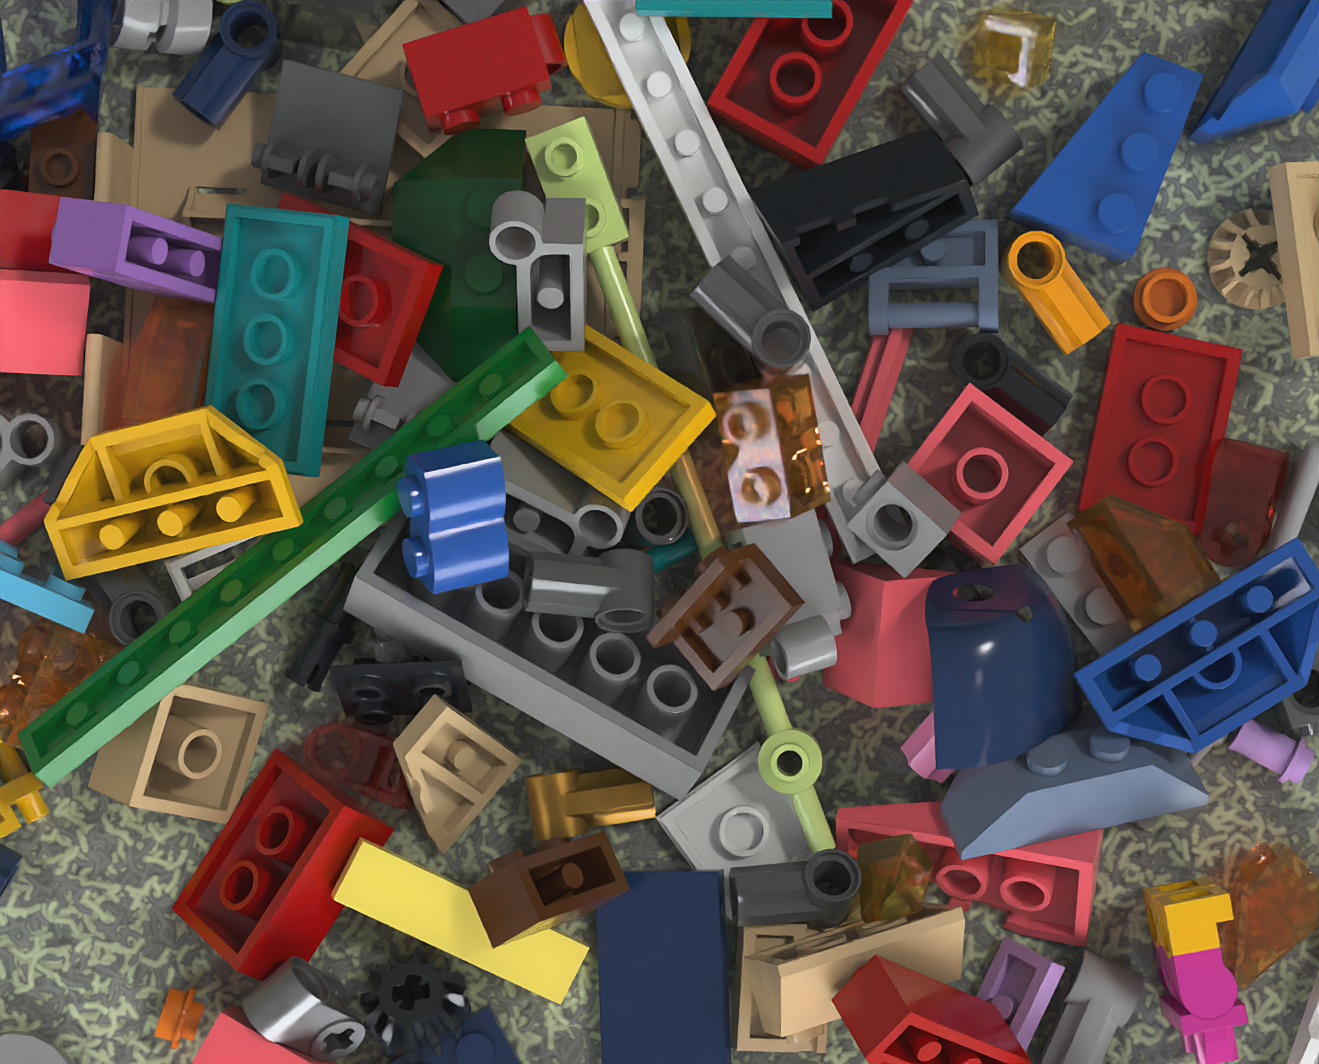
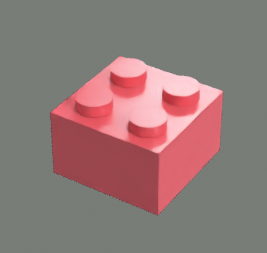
(989, 471)

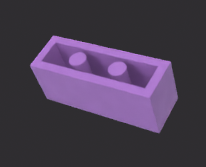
(136, 249)

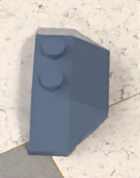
(1066, 788)

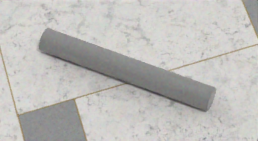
(1296, 499)

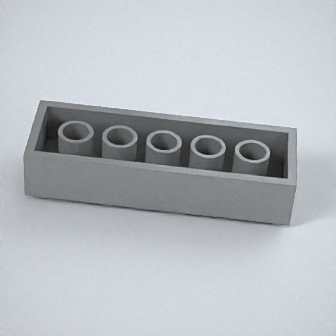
(590, 684)

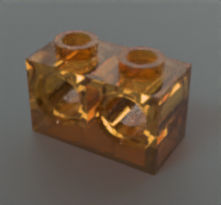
(772, 448)
(35, 678)

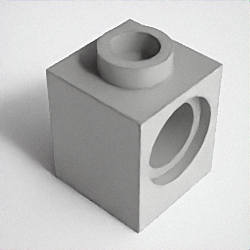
(898, 543)

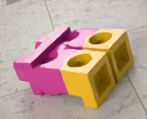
(1191, 967)

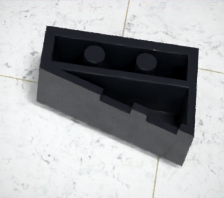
(863, 213)

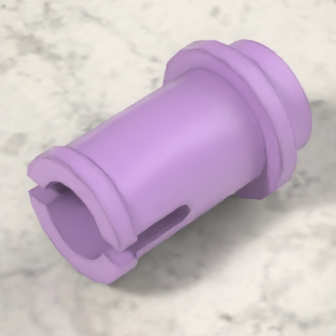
(1273, 750)

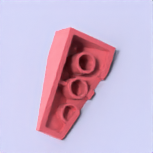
(1039, 886)

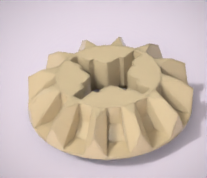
(1228, 254)

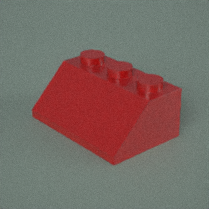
(274, 868)

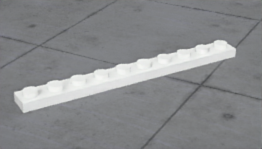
(729, 225)

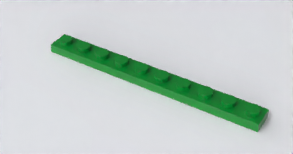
(282, 562)

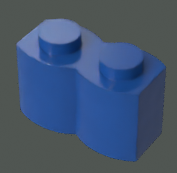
(455, 516)

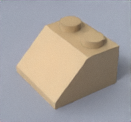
(184, 754)

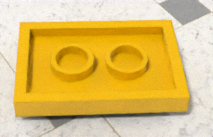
(614, 420)

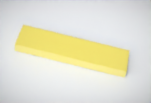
(446, 918)

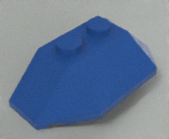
(1269, 76)
(1213, 656)

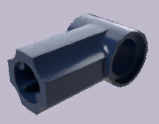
(229, 70)

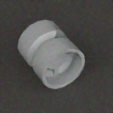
(171, 25)

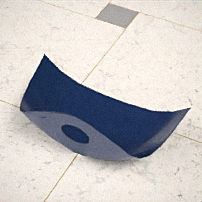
(993, 676)

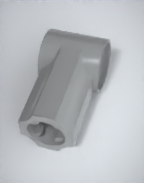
(1092, 1009)

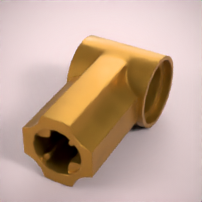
(577, 800)

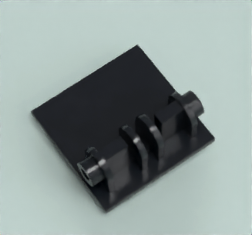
(382, 690)

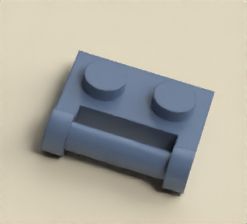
(954, 261)

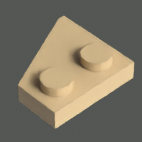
(451, 769)

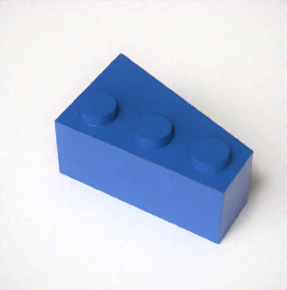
(1114, 164)

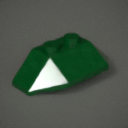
(446, 216)

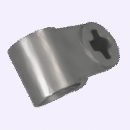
(304, 1011)

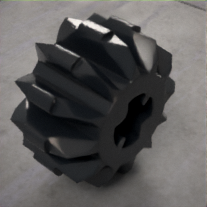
(394, 998)

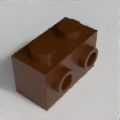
(547, 887)

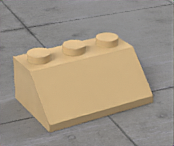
(802, 976)

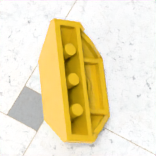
(167, 492)

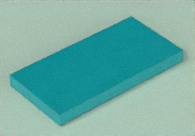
(277, 328)

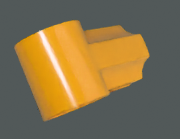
(1058, 296)

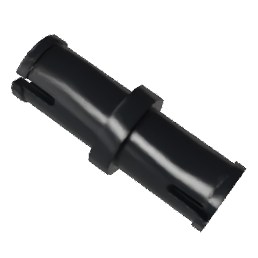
(327, 633)

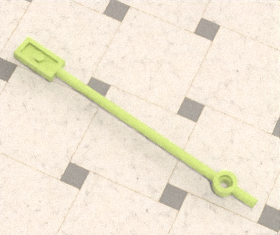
(573, 168)

